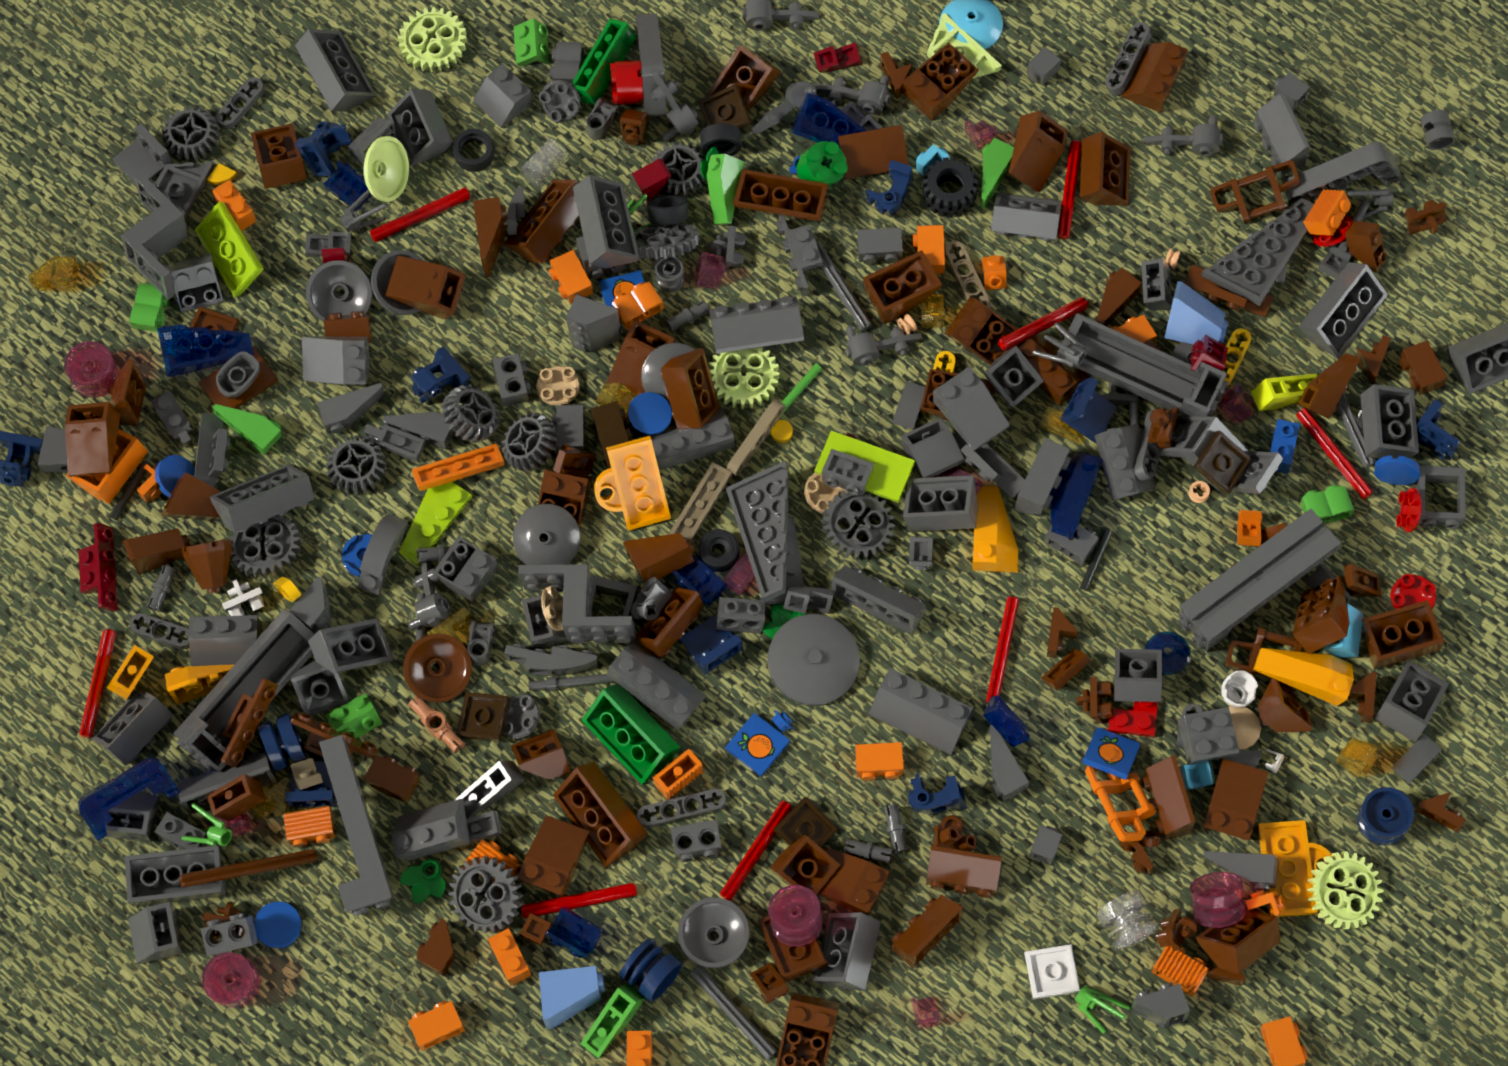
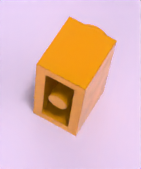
(130, 672)

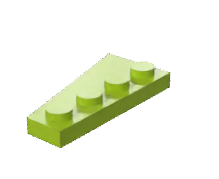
(433, 518)

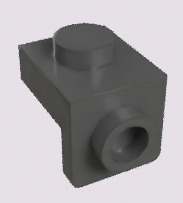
(920, 552)

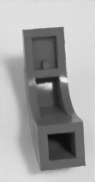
(379, 551)

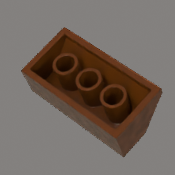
(781, 195)
(545, 222)
(597, 807)

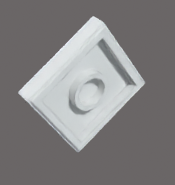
(1052, 971)

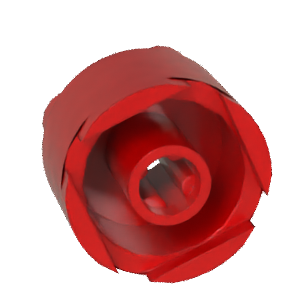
(626, 82)

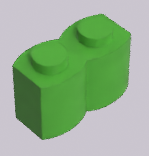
(148, 308)
(1329, 504)

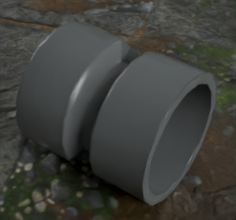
(1437, 129)
(669, 274)

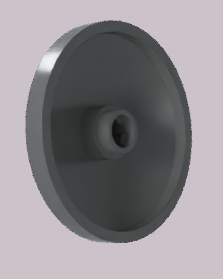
(813, 660)

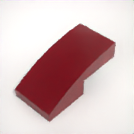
(836, 59)

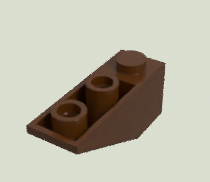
(1327, 388)

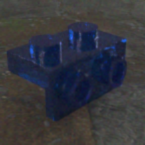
(347, 185)
(702, 579)
(1005, 721)
(574, 933)

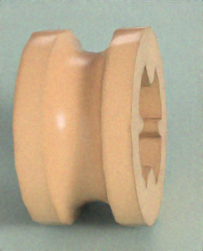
(1172, 258)
(907, 324)
(1203, 487)

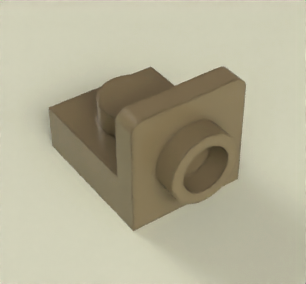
(305, 773)

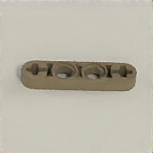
(968, 279)
(756, 437)

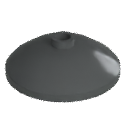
(380, 280)
(323, 286)
(652, 366)
(562, 536)
(710, 917)

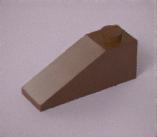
(1119, 292)

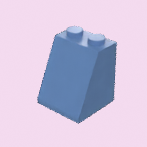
(1194, 317)
(569, 993)

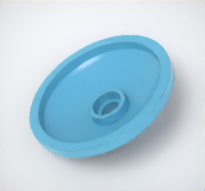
(983, 28)

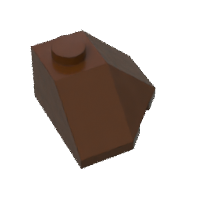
(1281, 710)

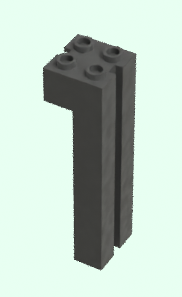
(1146, 370)
(1256, 580)
(273, 656)
(373, 885)

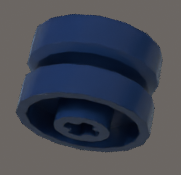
(286, 740)
(1383, 829)

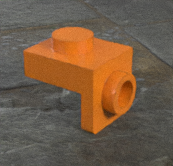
(994, 272)
(149, 489)
(1249, 528)
(1260, 898)

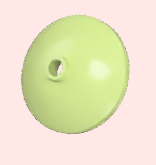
(386, 168)

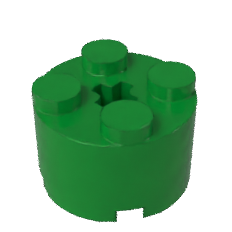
(822, 163)

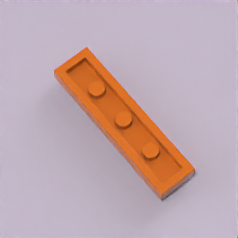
(457, 467)

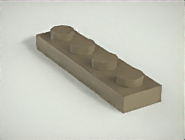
(701, 502)

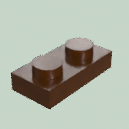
(1065, 669)

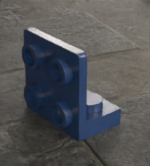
(1088, 410)
(1434, 436)
(710, 646)
(314, 796)

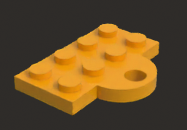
(634, 484)
(1295, 861)

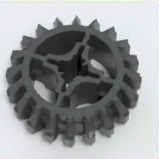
(198, 141)
(688, 166)
(466, 418)
(524, 439)
(336, 471)

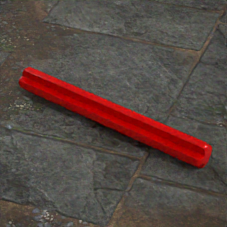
(1069, 189)
(420, 214)
(1043, 323)
(1334, 453)
(1003, 647)
(97, 683)
(754, 852)
(579, 900)

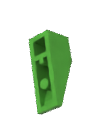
(996, 164)
(723, 181)
(252, 427)
(613, 1019)

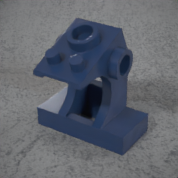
(324, 140)
(902, 178)
(428, 386)
(18, 447)
(928, 803)

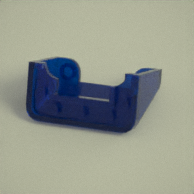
(96, 803)

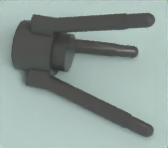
(1381, 198)
(353, 221)
(1074, 353)

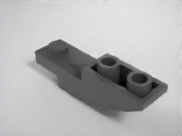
(560, 662)

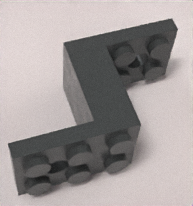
(155, 235)
(1195, 433)
(577, 603)

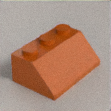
(126, 458)

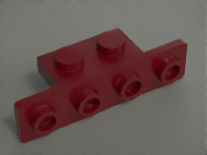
(98, 568)

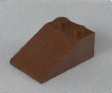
(750, 73)
(278, 156)
(491, 225)
(901, 286)
(128, 393)
(1235, 799)
(554, 856)
(855, 883)

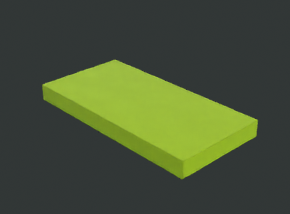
(229, 249)
(889, 471)

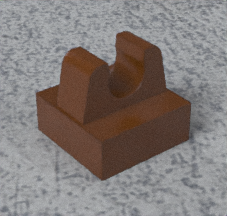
(535, 929)

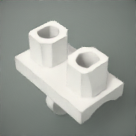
(253, 596)

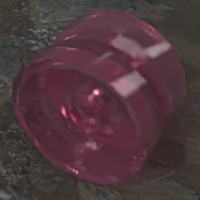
(91, 368)
(1218, 899)
(795, 915)
(225, 968)

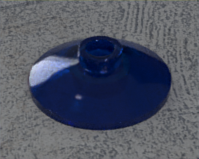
(1180, 656)

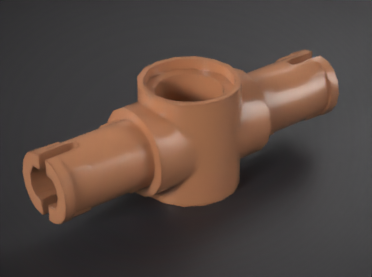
(443, 732)

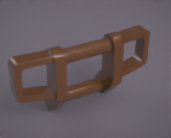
(1239, 203)
(1261, 634)

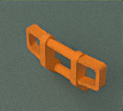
(1117, 819)

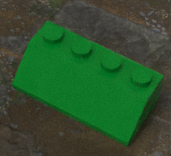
(630, 733)

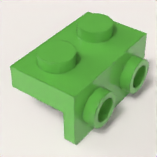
(531, 42)
(355, 717)

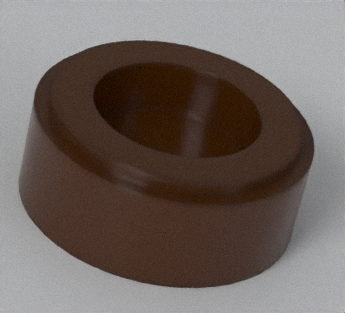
(953, 821)
(1150, 839)

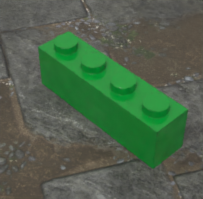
(609, 48)

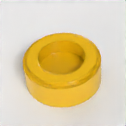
(782, 431)

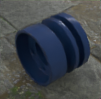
(646, 966)

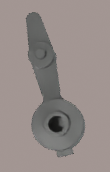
(760, 15)
(794, 97)
(870, 98)
(681, 117)
(1204, 140)
(865, 350)
(433, 607)

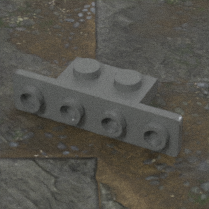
(803, 251)
(211, 449)
(992, 466)

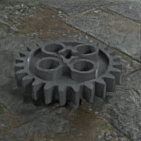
(665, 240)
(876, 535)
(285, 542)
(468, 883)

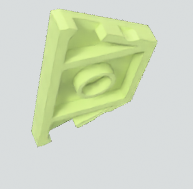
(972, 50)

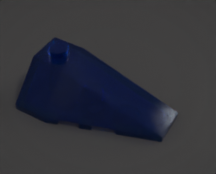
(822, 120)
(195, 349)
(1073, 493)

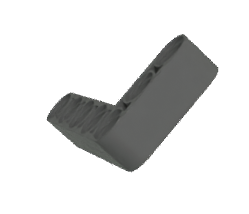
(651, 61)
(1345, 169)

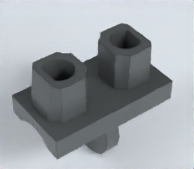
(725, 245)

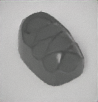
(237, 375)

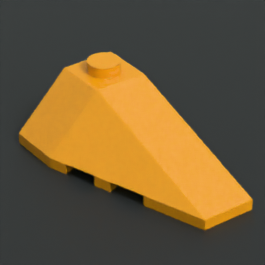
(993, 537)
(1312, 673)
(194, 681)

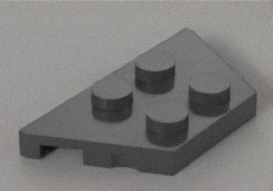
(184, 182)

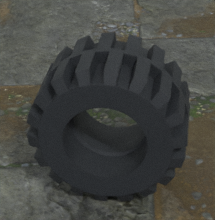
(950, 202)

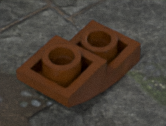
(1140, 859)

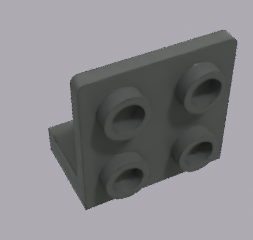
(142, 156)

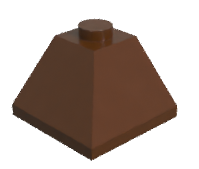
(542, 755)
(805, 865)

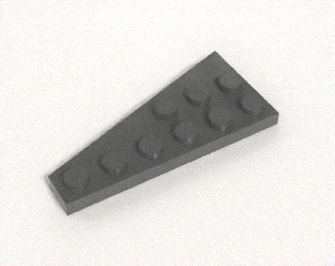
(1261, 257)
(762, 518)

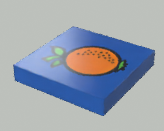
(620, 284)
(757, 744)
(1111, 753)

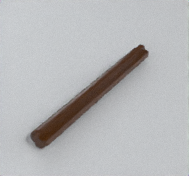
(247, 868)

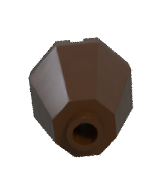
(209, 563)

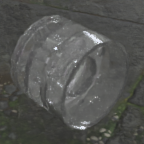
(1125, 916)

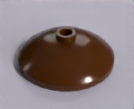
(452, 672)

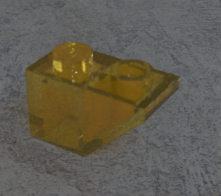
(56, 273)
(616, 392)
(1357, 757)

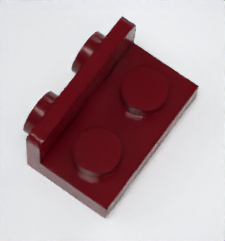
(1209, 352)

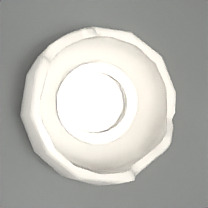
(1244, 683)

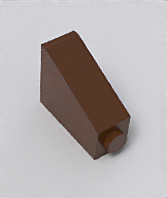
(191, 500)
(155, 549)
(659, 555)

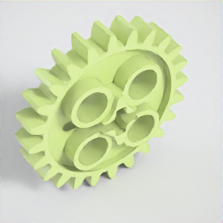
(422, 53)
(743, 392)
(1349, 869)

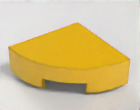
(221, 174)

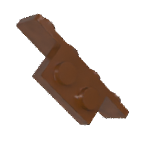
(1216, 293)
(246, 720)
(324, 731)

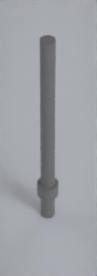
(552, 683)

